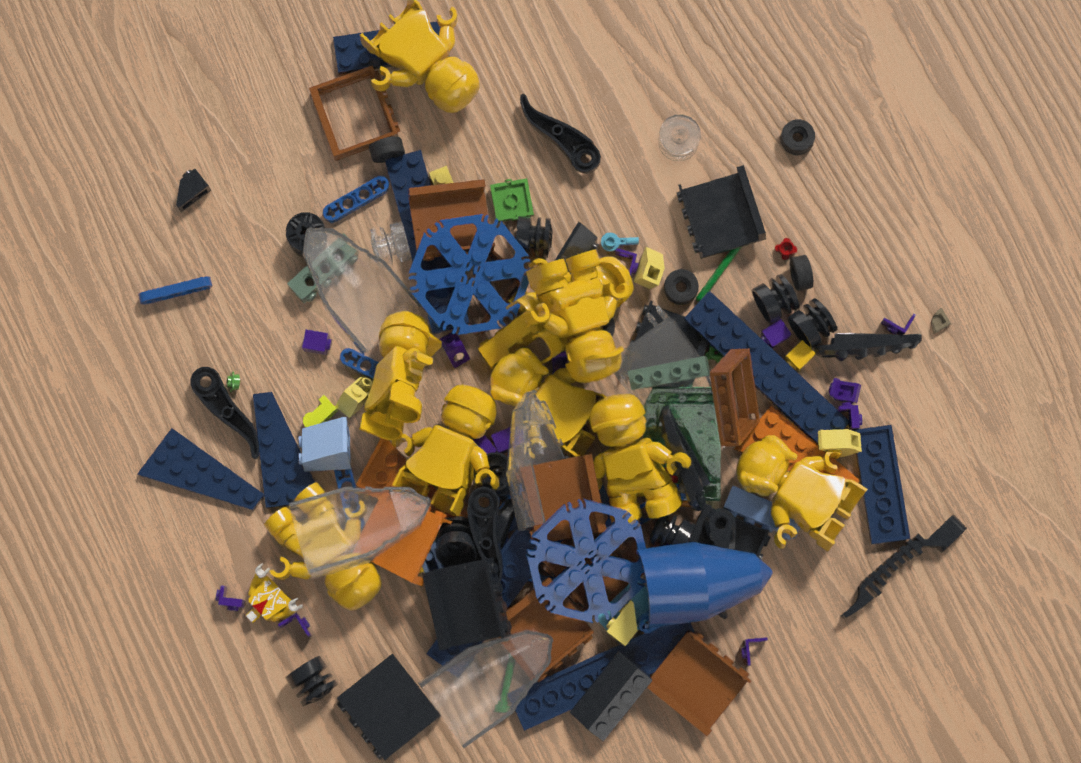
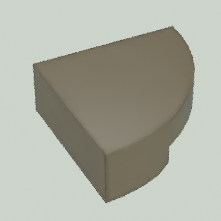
(939, 321)

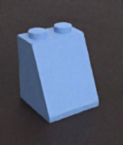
(326, 446)

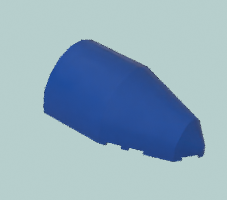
(698, 581)

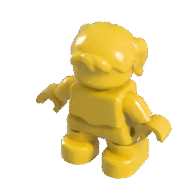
(568, 404)
(801, 492)

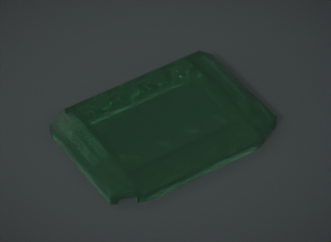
(697, 420)

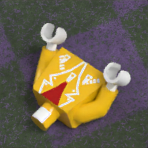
(268, 599)

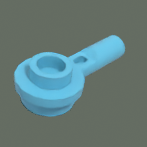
(611, 241)

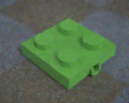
(511, 200)

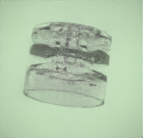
(391, 244)

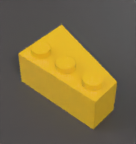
(507, 341)

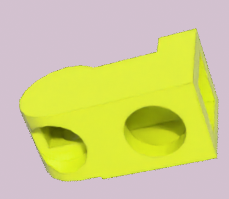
(321, 413)

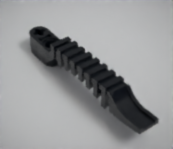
(940, 539)

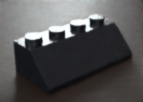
(579, 241)
(611, 695)

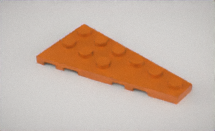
(798, 442)
(384, 467)

